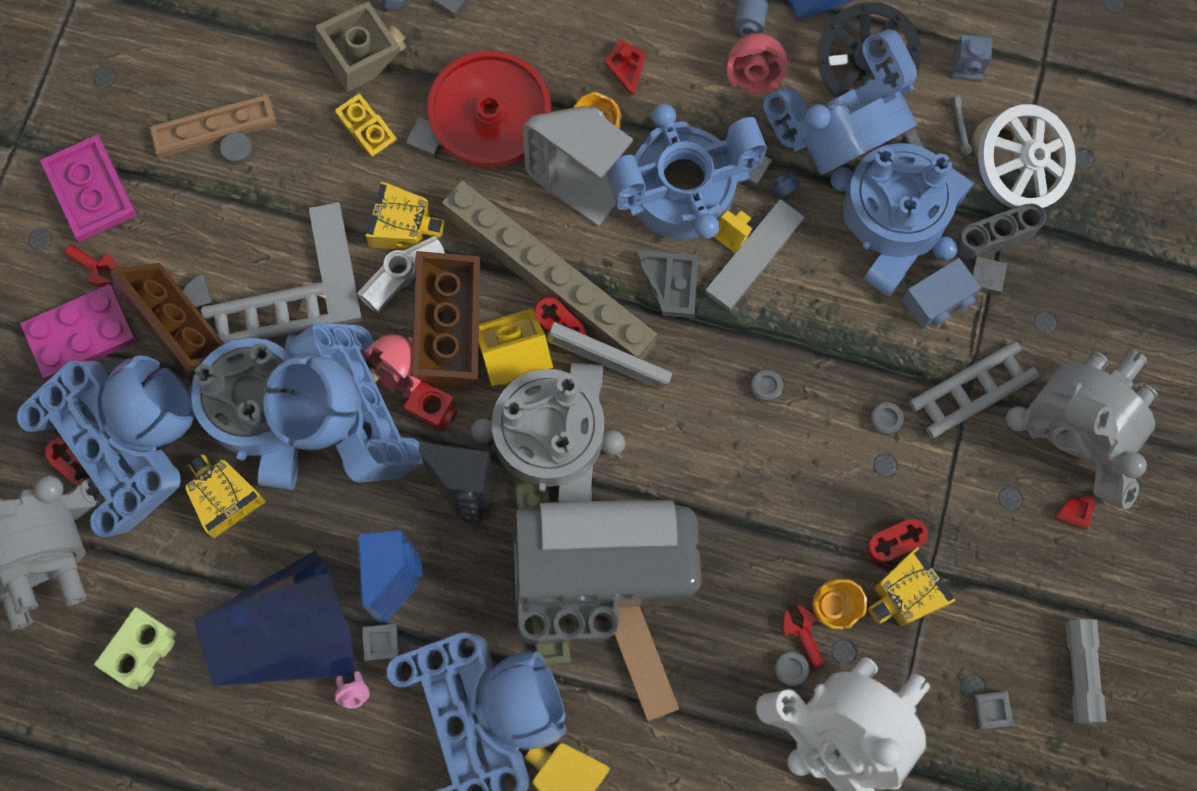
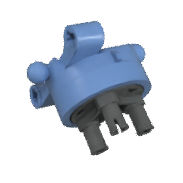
(230, 405)

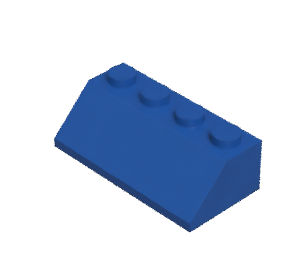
(387, 572)

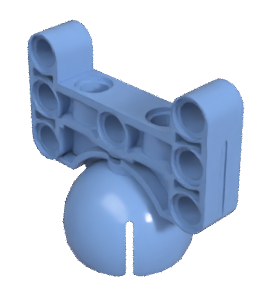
(338, 404)
(126, 425)
(498, 707)

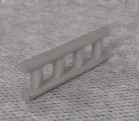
(279, 300)
(967, 407)

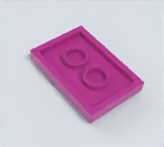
(88, 188)
(78, 331)

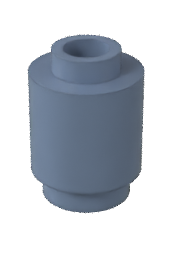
(750, 16)

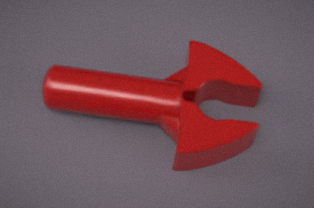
(93, 265)
(803, 634)

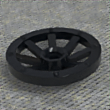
(834, 27)

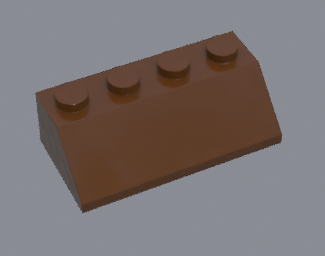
(167, 315)
(446, 319)

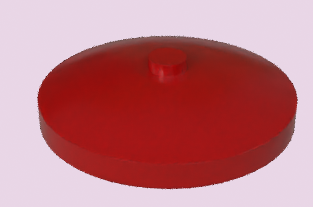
(482, 106)

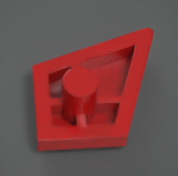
(626, 65)

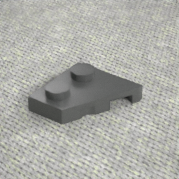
(671, 280)

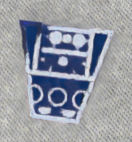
(279, 630)

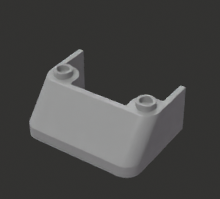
(571, 157)

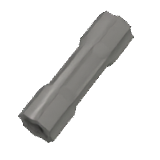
(1083, 647)

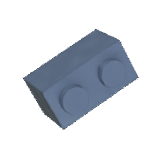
(941, 294)

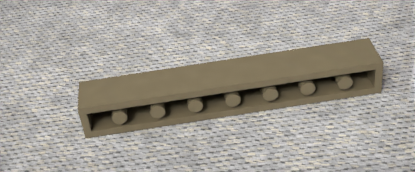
(547, 271)

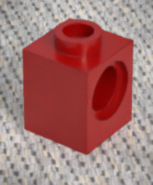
(421, 397)

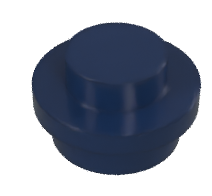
(784, 185)

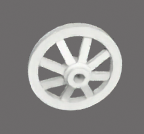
(1024, 156)

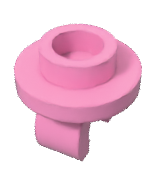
(351, 694)

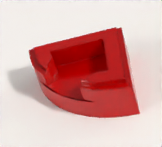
(1077, 512)

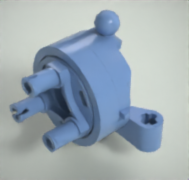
(901, 207)

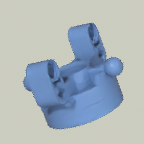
(856, 119)
(685, 214)

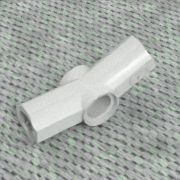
(385, 283)

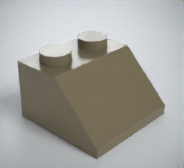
(356, 45)

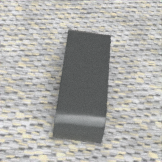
(1009, 222)

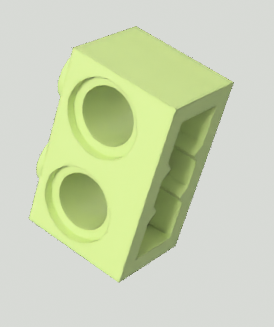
(129, 643)

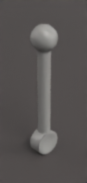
(966, 148)

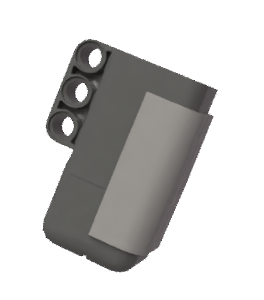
(600, 557)

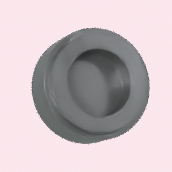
(236, 148)
(766, 386)
(886, 419)
(791, 669)

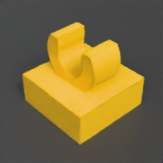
(733, 230)

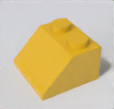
(513, 347)

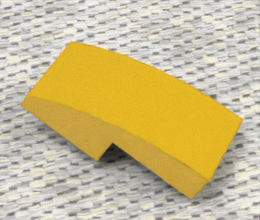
(365, 125)

